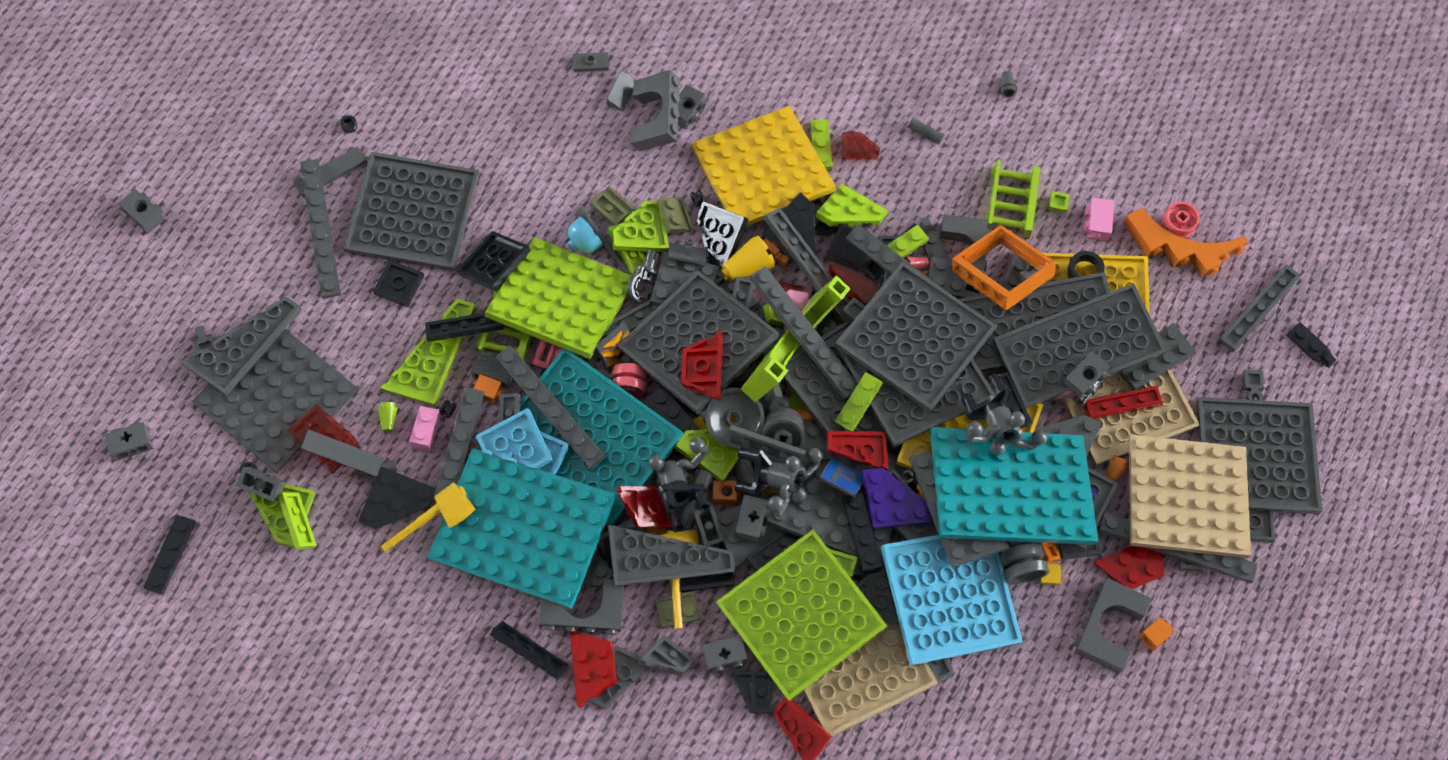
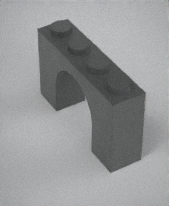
(665, 126)
(967, 231)
(606, 618)
(1091, 642)

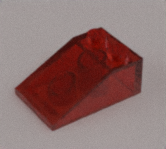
(860, 286)
(321, 422)

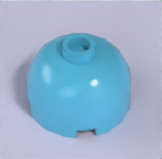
(583, 237)

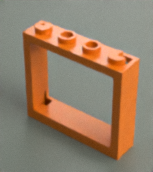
(1006, 299)

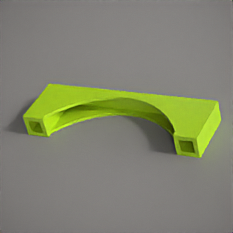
(772, 367)

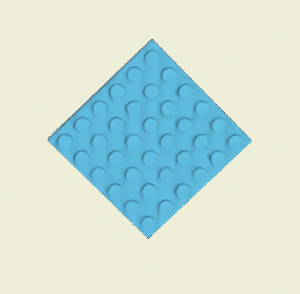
(947, 608)

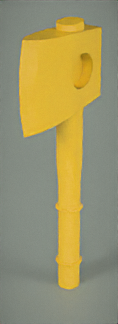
(450, 502)
(687, 536)

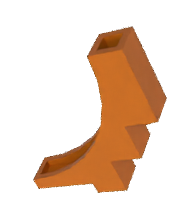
(1180, 251)

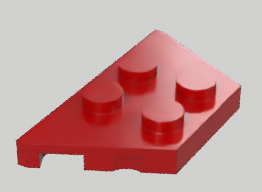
(704, 367)
(644, 506)
(1133, 566)
(592, 666)

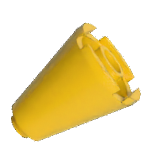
(748, 260)

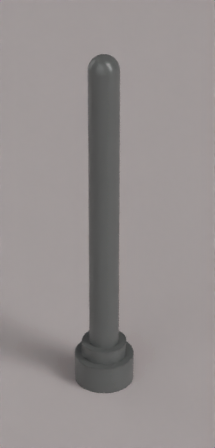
(585, 213)

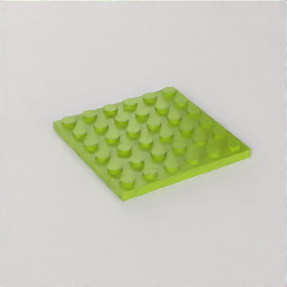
(560, 298)
(801, 614)

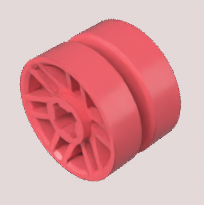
(1181, 219)
(630, 378)

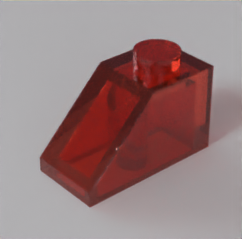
(858, 146)

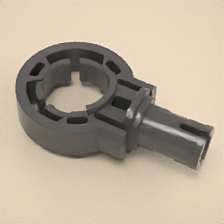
(647, 274)

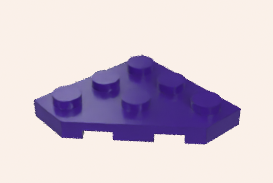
(892, 502)

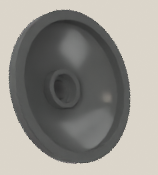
(733, 402)

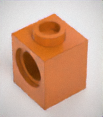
(491, 388)
(719, 498)
(1156, 633)

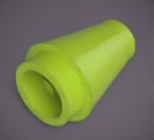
(387, 415)

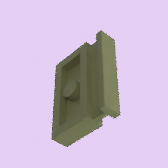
(612, 206)
(675, 215)
(689, 609)

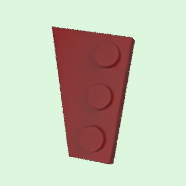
(859, 446)
(803, 731)

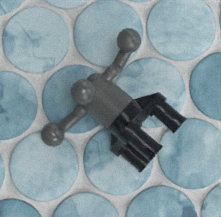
(1001, 423)
(786, 477)
(674, 484)

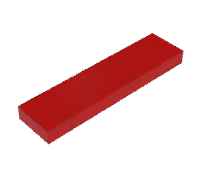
(1123, 402)

